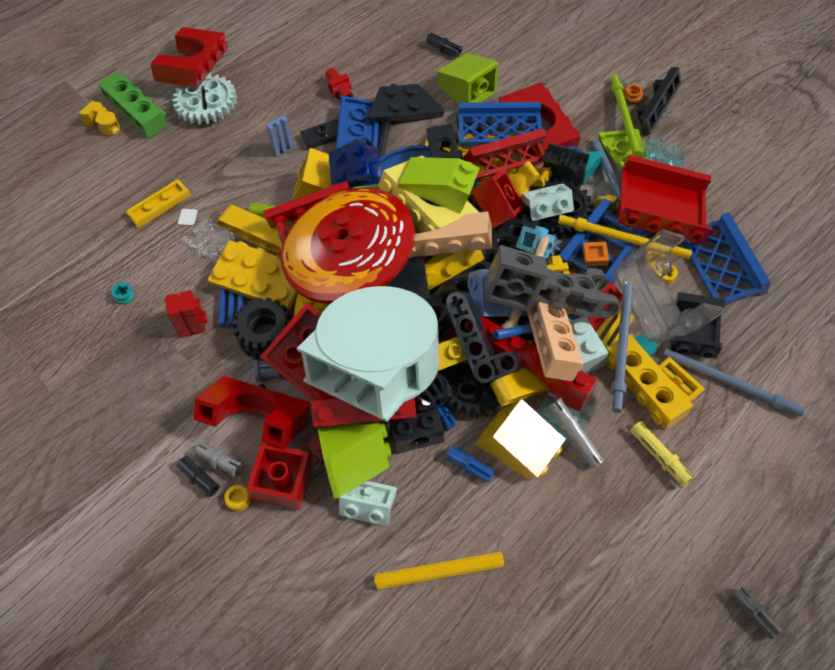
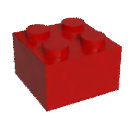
(498, 198)
(280, 476)

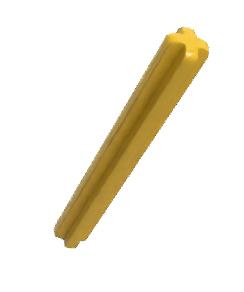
(438, 570)

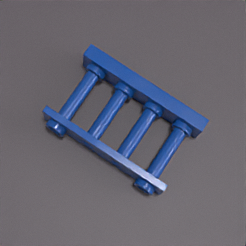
(600, 215)

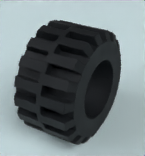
(252, 317)

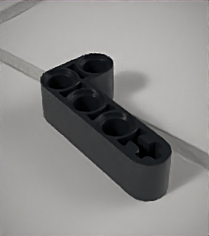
(479, 335)

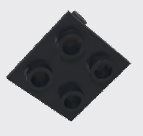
(565, 163)

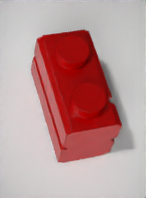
(186, 313)

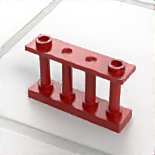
(291, 210)

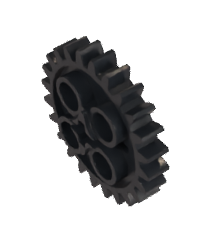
(582, 209)
(465, 384)

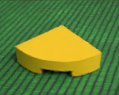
(613, 199)

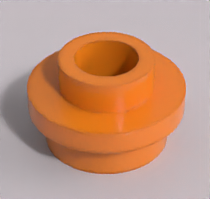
(633, 93)

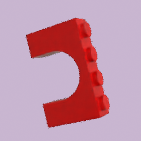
(190, 71)
(562, 130)
(228, 395)
(334, 411)

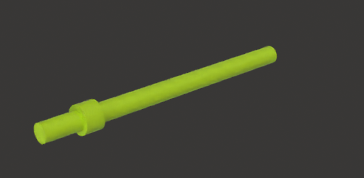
(617, 91)

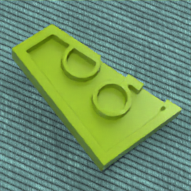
(618, 146)

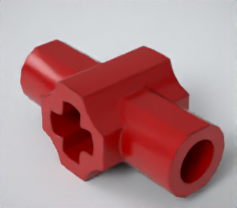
(338, 83)

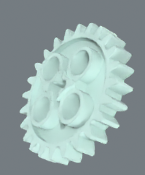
(219, 98)

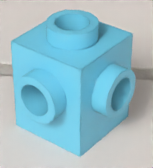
(530, 239)

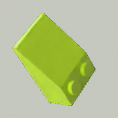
(440, 180)

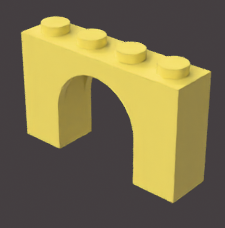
(424, 216)

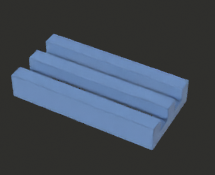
(287, 135)

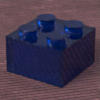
(355, 163)

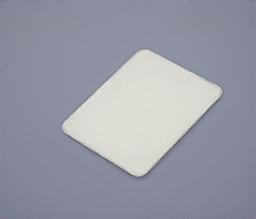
(187, 216)

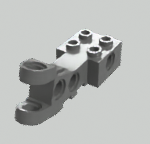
(523, 279)

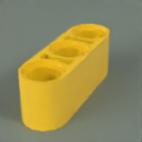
(517, 387)

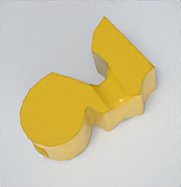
(105, 120)

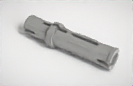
(576, 433)

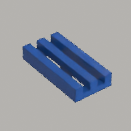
(223, 301)

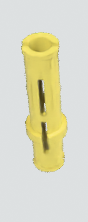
(662, 454)

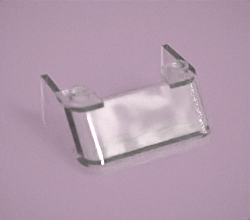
(651, 299)

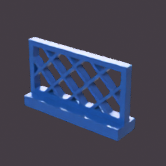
(499, 115)
(743, 256)

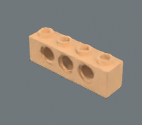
(555, 342)

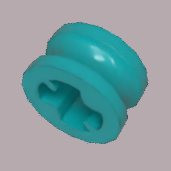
(123, 299)

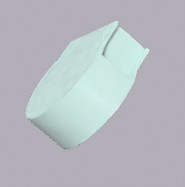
(373, 349)

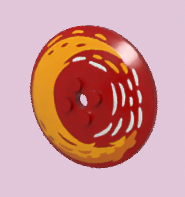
(370, 256)

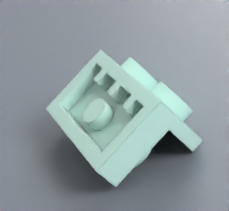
(549, 201)
(368, 503)

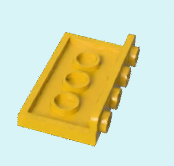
(252, 274)

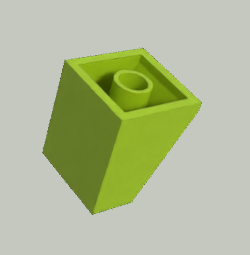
(469, 78)
(353, 454)

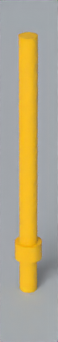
(581, 225)

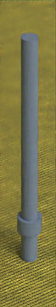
(609, 173)
(618, 387)
(778, 401)

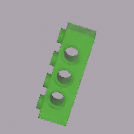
(133, 104)

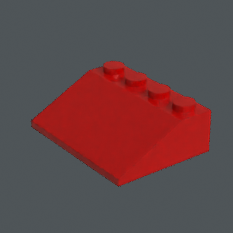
(283, 352)

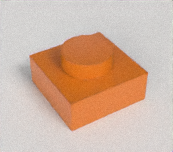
(595, 254)

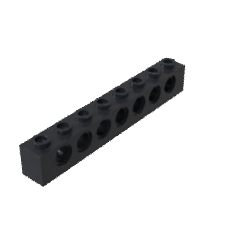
(505, 236)

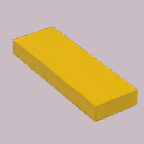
(158, 203)

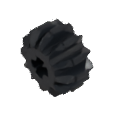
(434, 395)

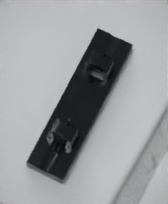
(663, 93)

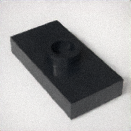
(320, 134)

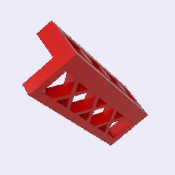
(507, 146)

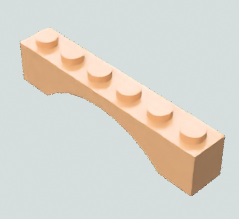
(465, 234)

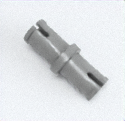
(218, 459)

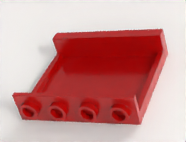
(663, 197)

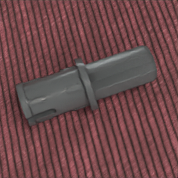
(756, 613)

